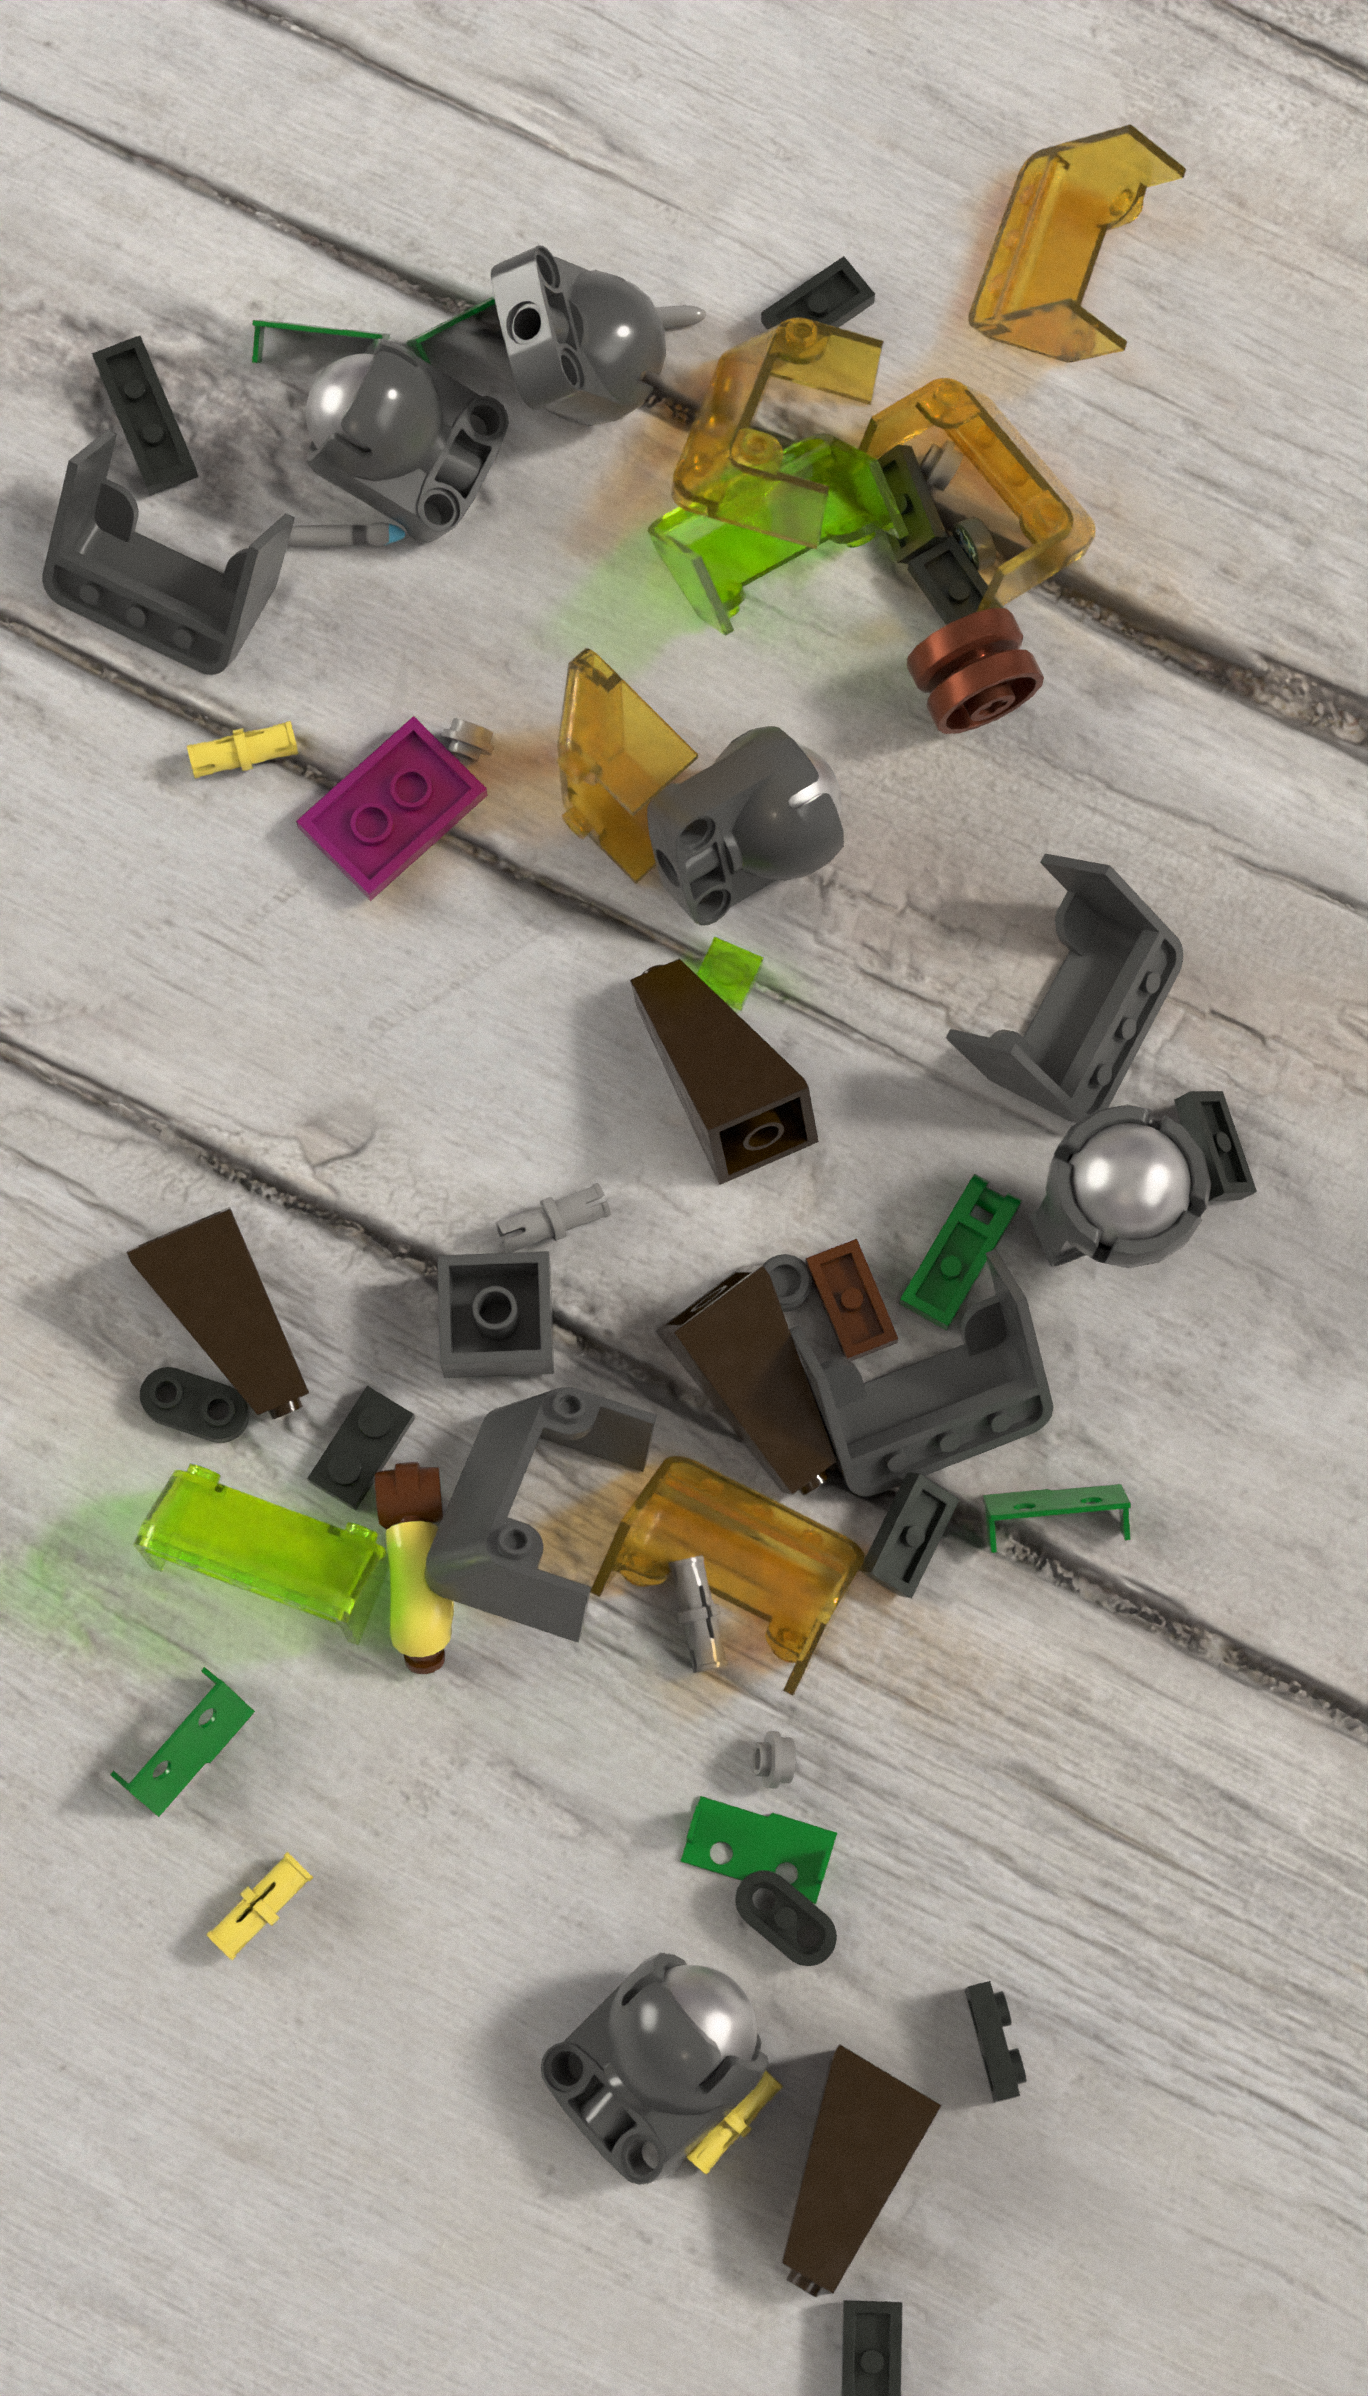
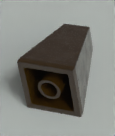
(730, 1081)
(221, 1301)
(751, 1372)
(855, 2157)

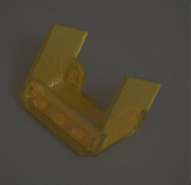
(1053, 238)
(733, 469)
(1045, 507)
(614, 762)
(752, 1554)

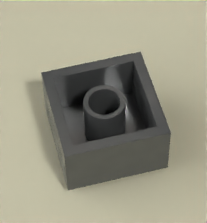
(495, 1314)

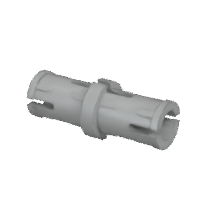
(553, 1218)
(698, 1614)

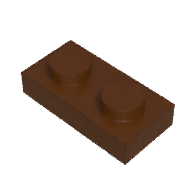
(851, 1300)

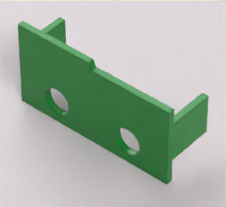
(261, 324)
(415, 342)
(1055, 1502)
(190, 1747)
(758, 1844)

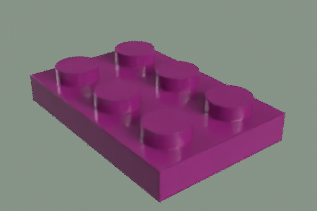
(392, 808)

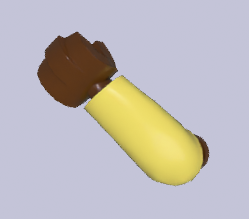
(410, 1511)

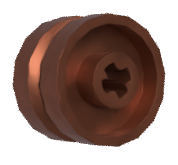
(974, 670)

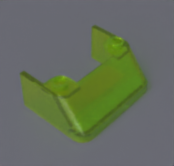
(719, 559)
(265, 1549)

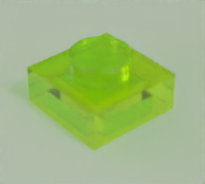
(730, 971)

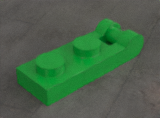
(959, 1253)

